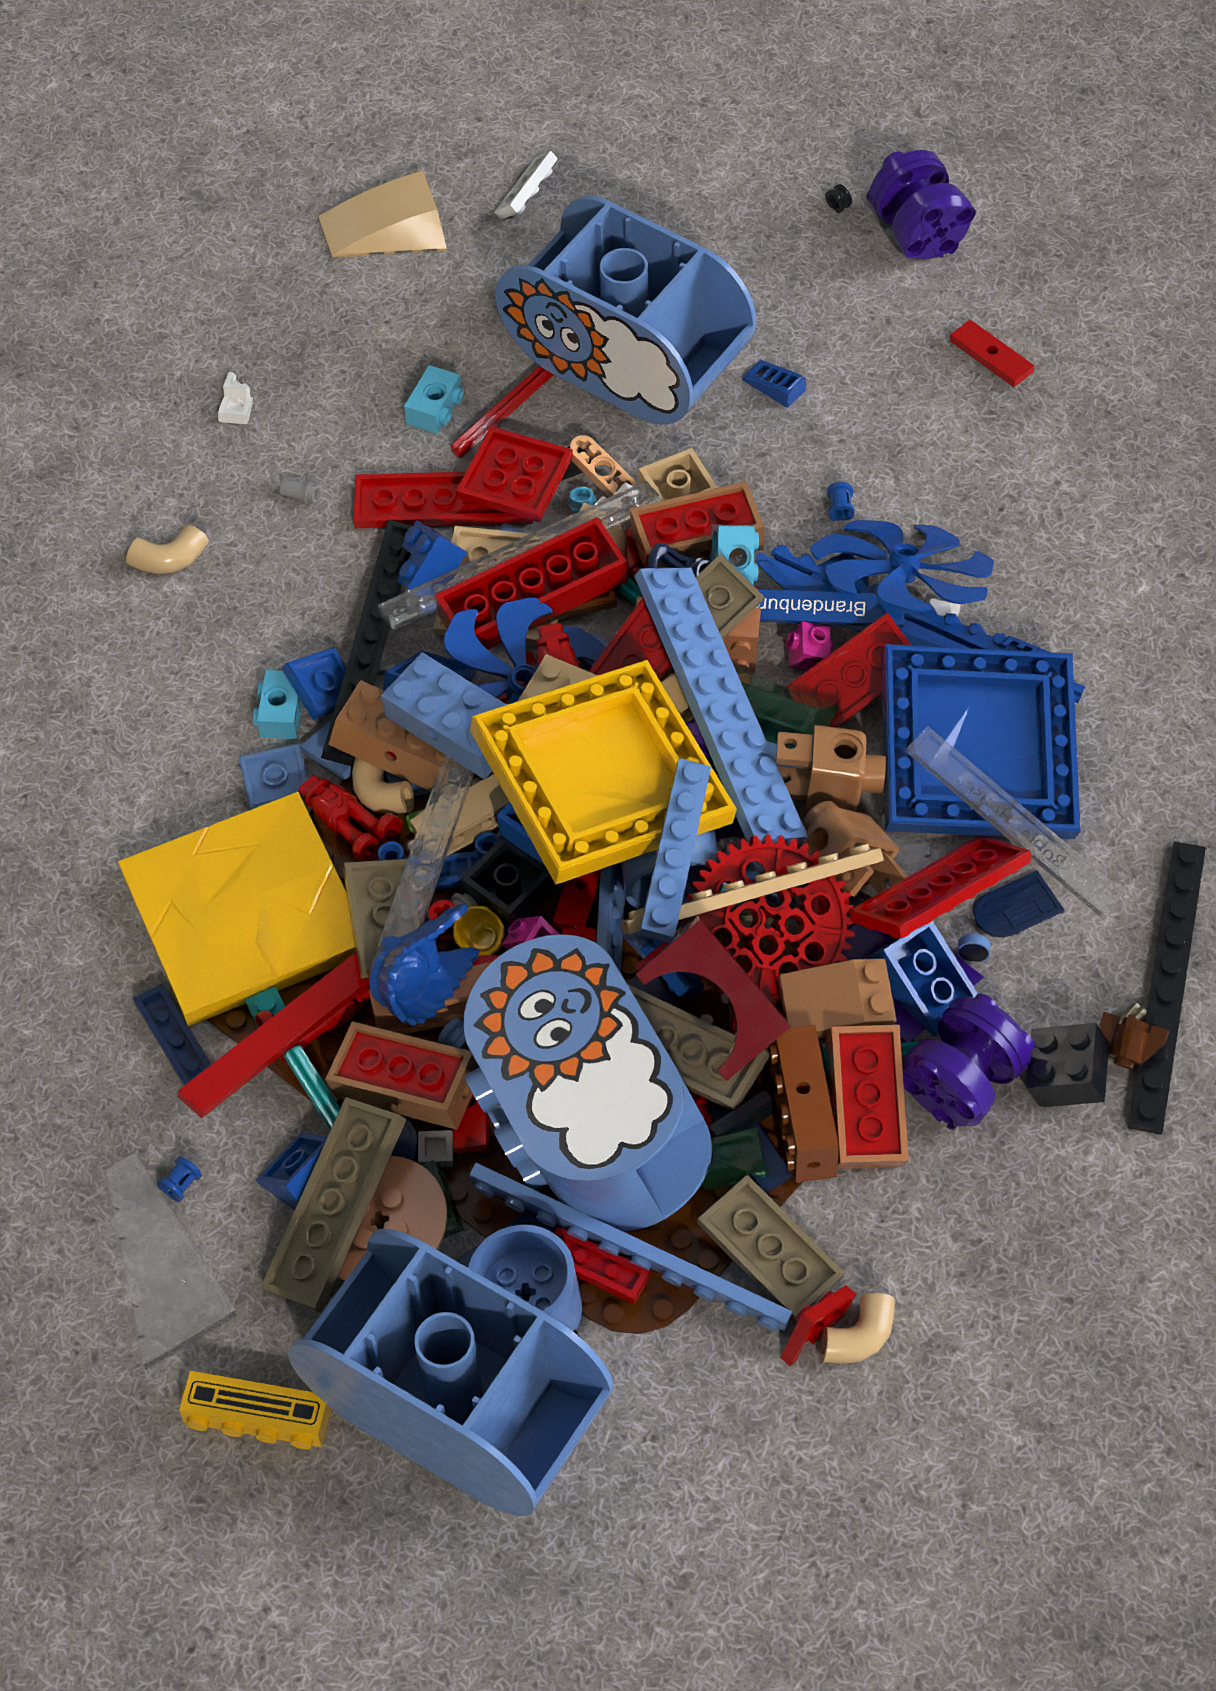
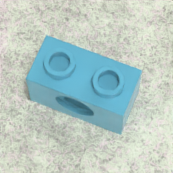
(434, 399)
(744, 537)
(279, 720)

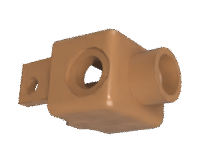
(835, 766)
(837, 830)

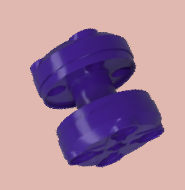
(920, 204)
(976, 1048)

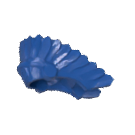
(414, 976)

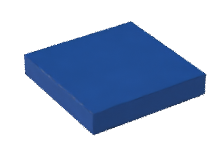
(317, 680)

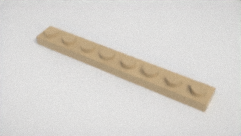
(766, 884)

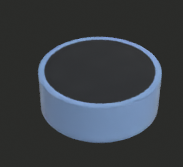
(974, 948)

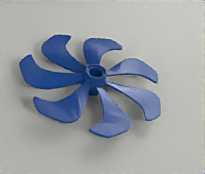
(900, 564)
(512, 625)

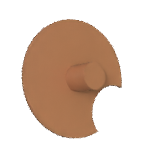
(404, 1201)

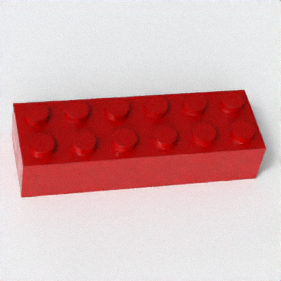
(557, 573)

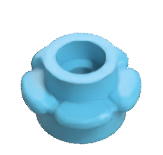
(579, 496)

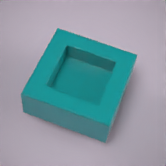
(265, 1000)

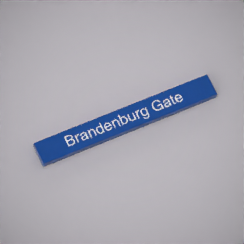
(825, 608)

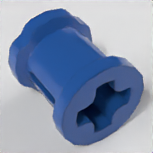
(840, 501)
(179, 1179)

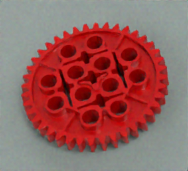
(824, 931)

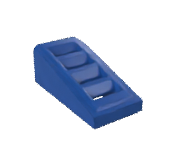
(781, 394)

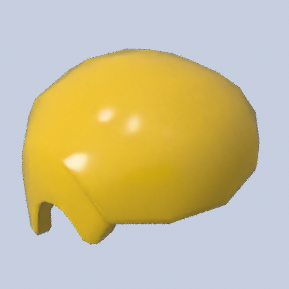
(480, 930)

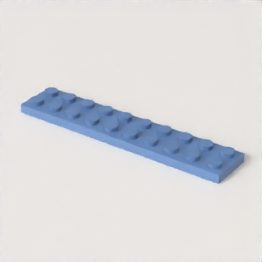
(719, 704)

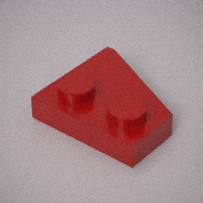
(812, 1320)

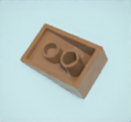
(838, 995)

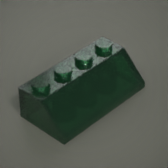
(784, 708)

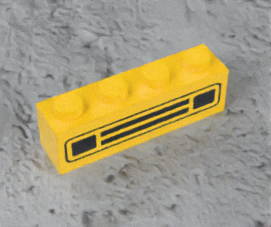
(254, 1409)

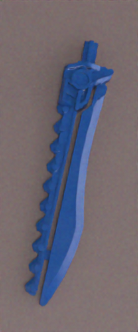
(919, 628)

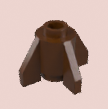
(1130, 1040)

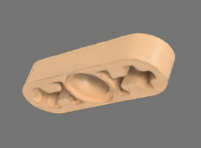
(599, 457)

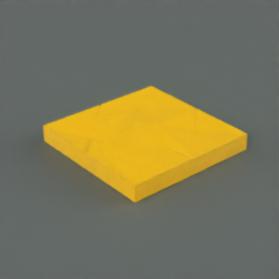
(595, 768)
(242, 907)

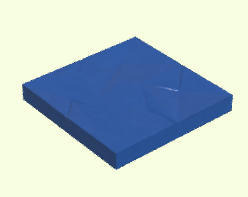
(999, 711)

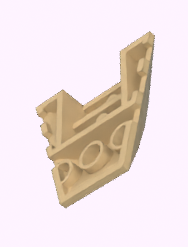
(385, 220)

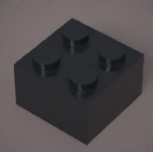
(508, 882)
(1068, 1065)

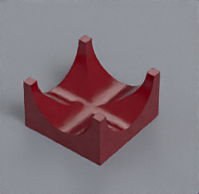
(699, 951)

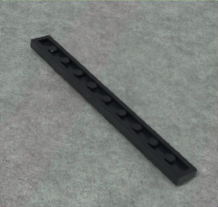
(372, 628)
(1168, 985)

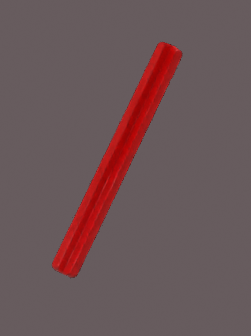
(500, 411)

